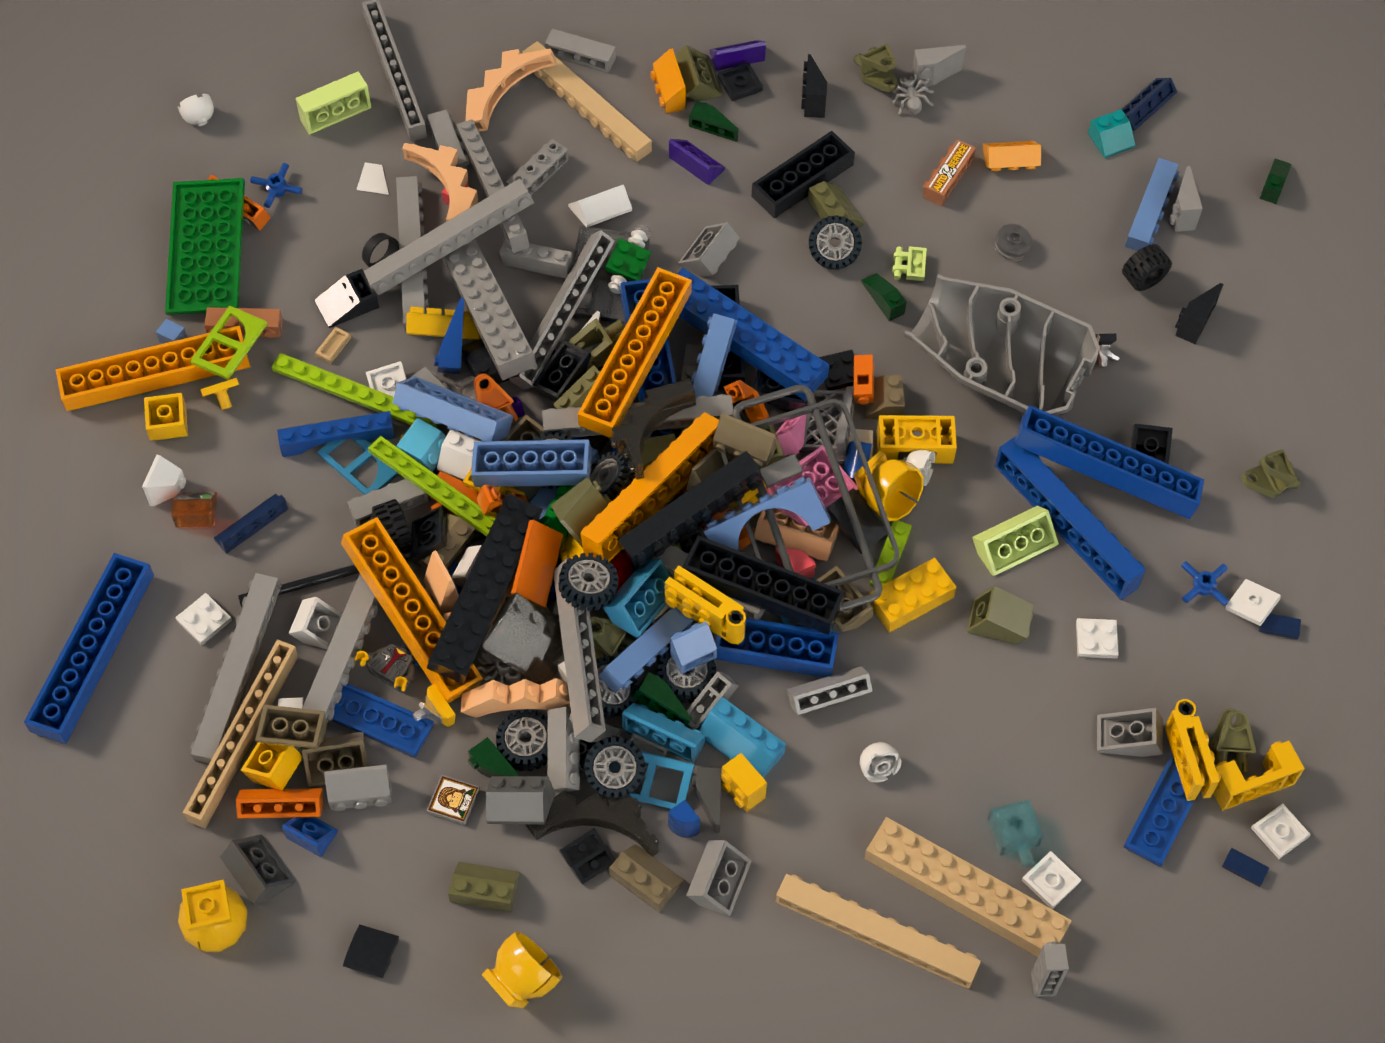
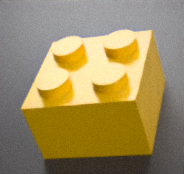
(166, 416)
(271, 765)
(743, 782)

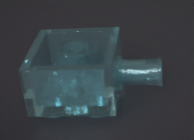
(1009, 839)

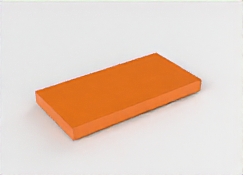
(537, 563)

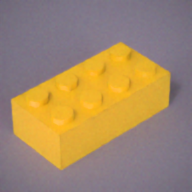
(913, 595)

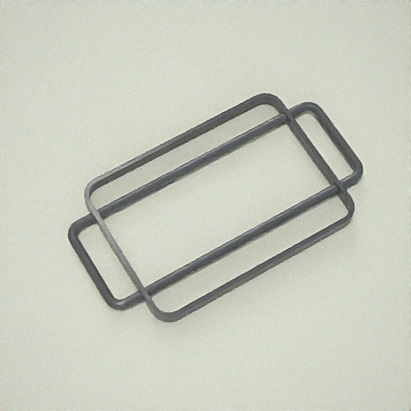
(814, 408)

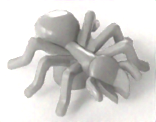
(912, 97)
(503, 669)

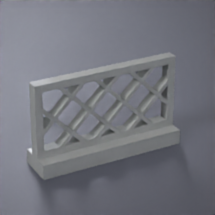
(842, 431)

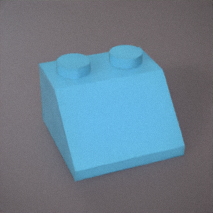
(423, 443)

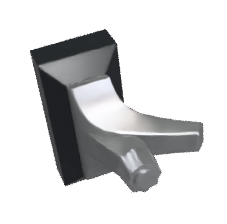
(1105, 341)

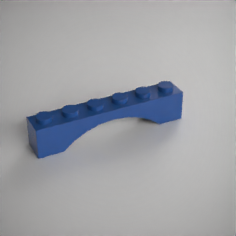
(302, 438)

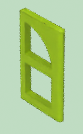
(253, 327)

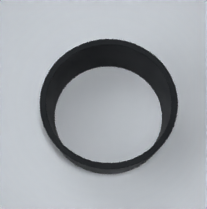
(370, 245)

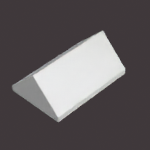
(602, 206)

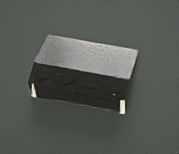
(526, 639)

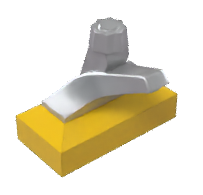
(436, 708)

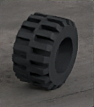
(1146, 267)
(394, 522)

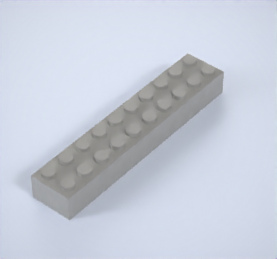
(489, 310)

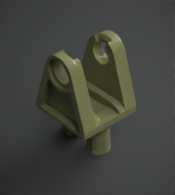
(877, 69)
(594, 334)
(1272, 475)
(609, 638)
(1233, 738)

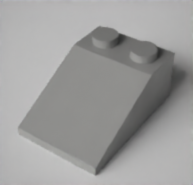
(937, 63)
(1187, 205)
(1131, 733)

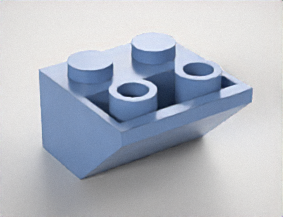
(693, 647)

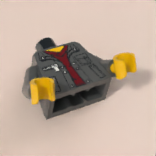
(390, 665)

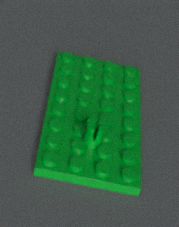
(205, 245)

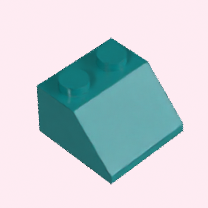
(1112, 133)

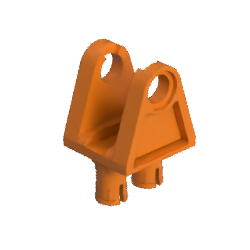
(494, 395)

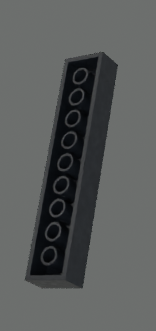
(483, 590)

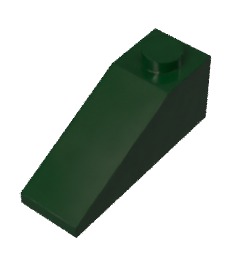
(710, 120)
(1275, 181)
(885, 296)
(660, 698)
(489, 760)

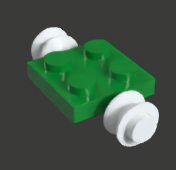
(628, 260)

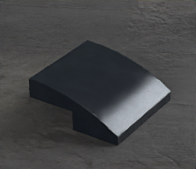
(587, 856)
(370, 951)

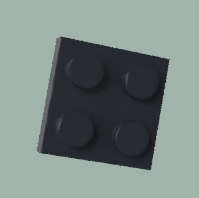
(740, 81)
(840, 370)

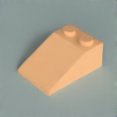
(440, 585)

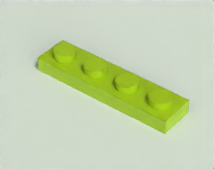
(901, 533)

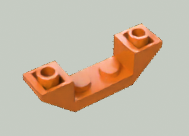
(743, 392)
(490, 500)

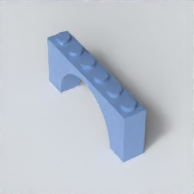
(799, 498)

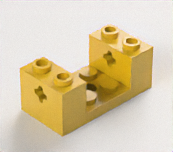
(897, 436)
(1281, 768)

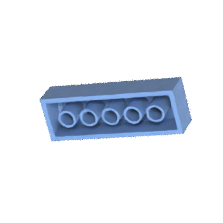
(452, 409)
(531, 463)

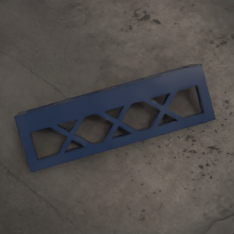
(1149, 101)
(251, 523)

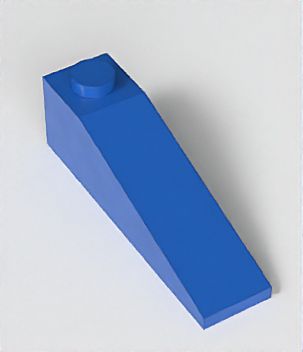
(450, 351)

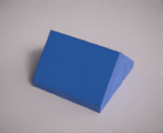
(310, 833)

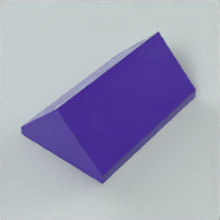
(738, 54)
(694, 160)

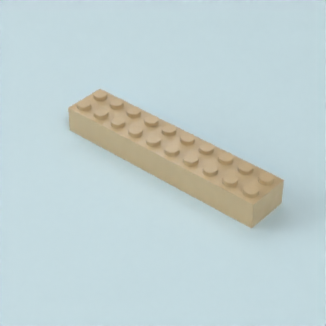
(965, 888)

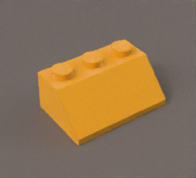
(669, 83)
(1012, 155)

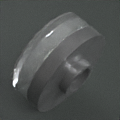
(1012, 242)

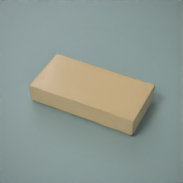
(333, 345)

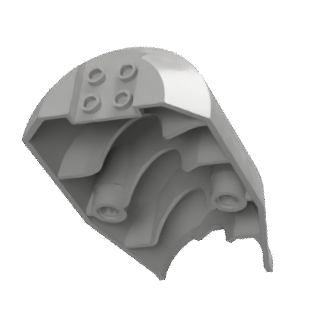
(1006, 344)

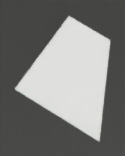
(373, 179)

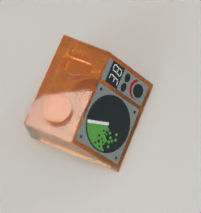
(194, 509)

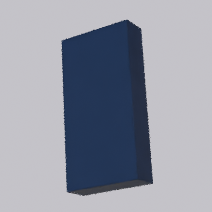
(1281, 626)
(1245, 867)

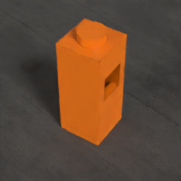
(864, 379)

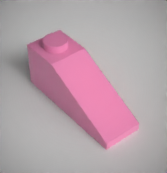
(792, 435)

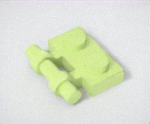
(915, 263)

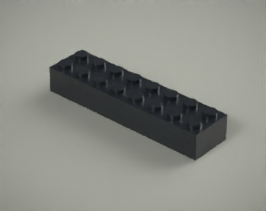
(690, 510)
(765, 585)

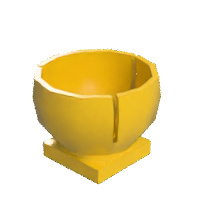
(891, 479)
(212, 916)
(520, 973)

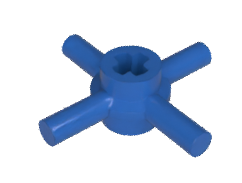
(276, 185)
(1205, 583)

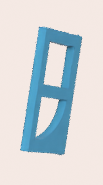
(384, 475)
(654, 761)

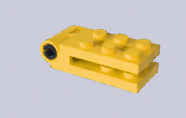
(705, 603)
(1191, 751)

